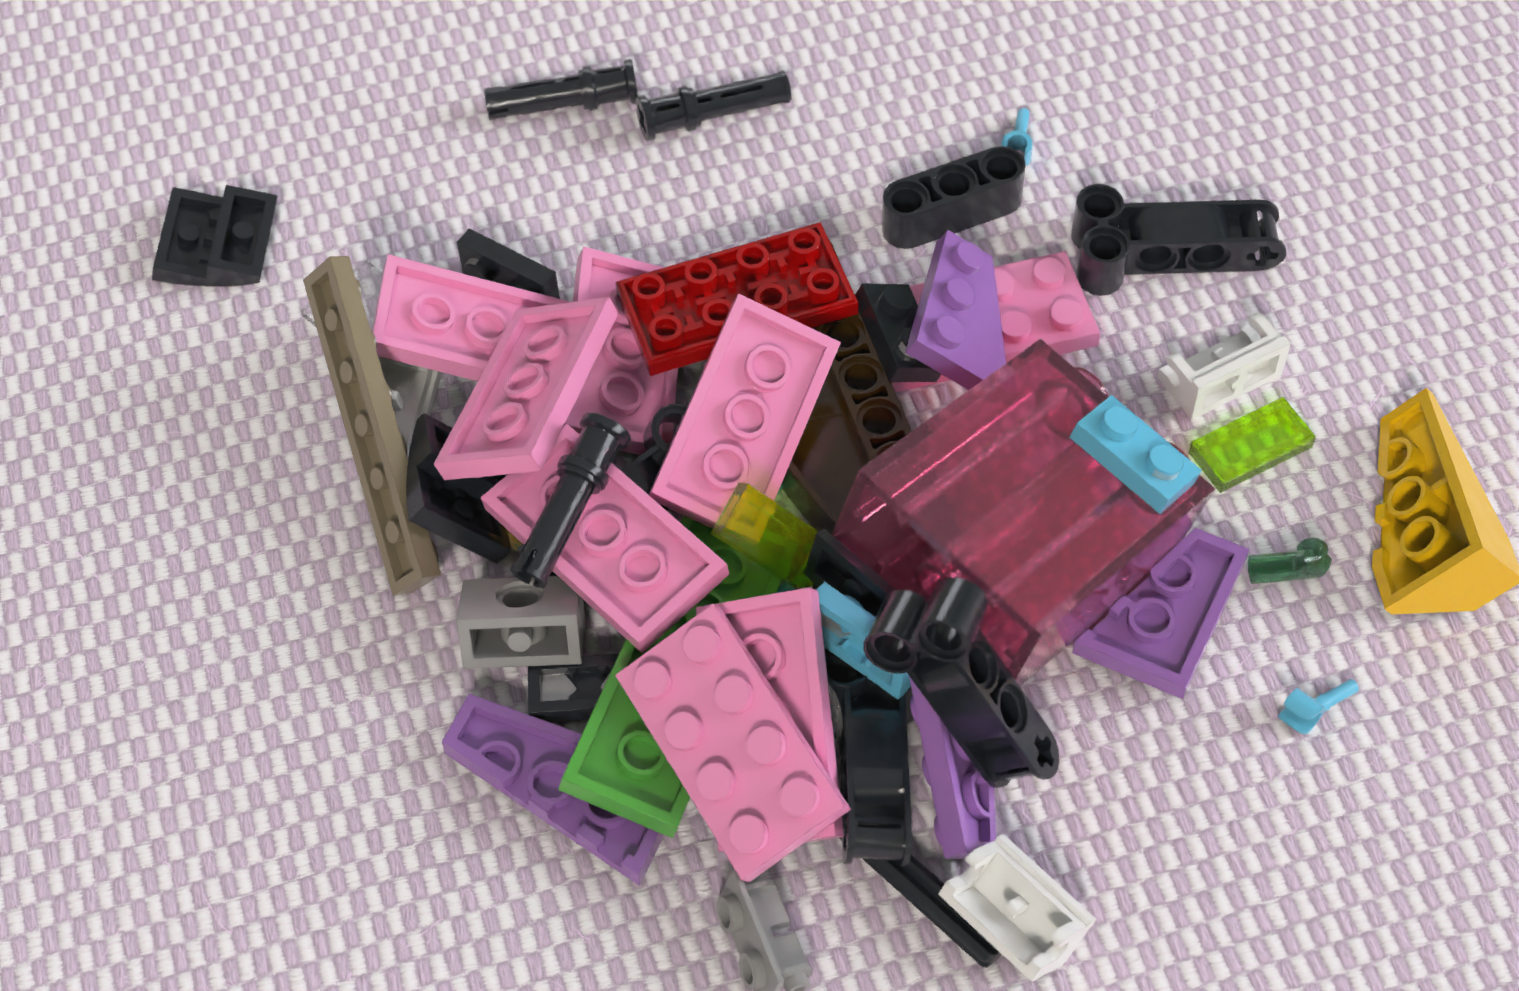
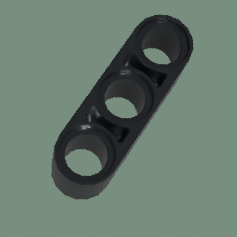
(953, 197)

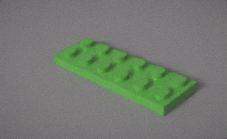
(617, 757)

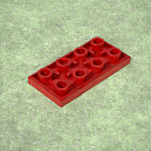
(684, 305)

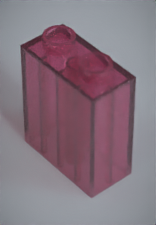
(1015, 508)

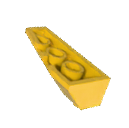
(1437, 525)

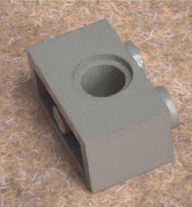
(519, 624)

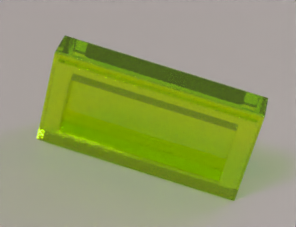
(1251, 444)
(767, 535)

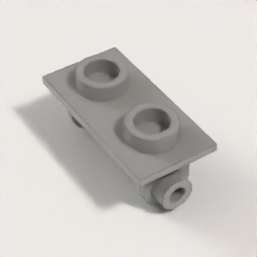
(750, 915)

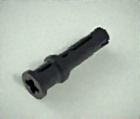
(585, 88)
(689, 108)
(580, 476)

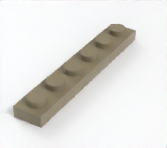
(370, 423)

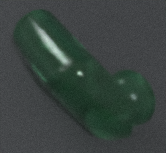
(1308, 562)

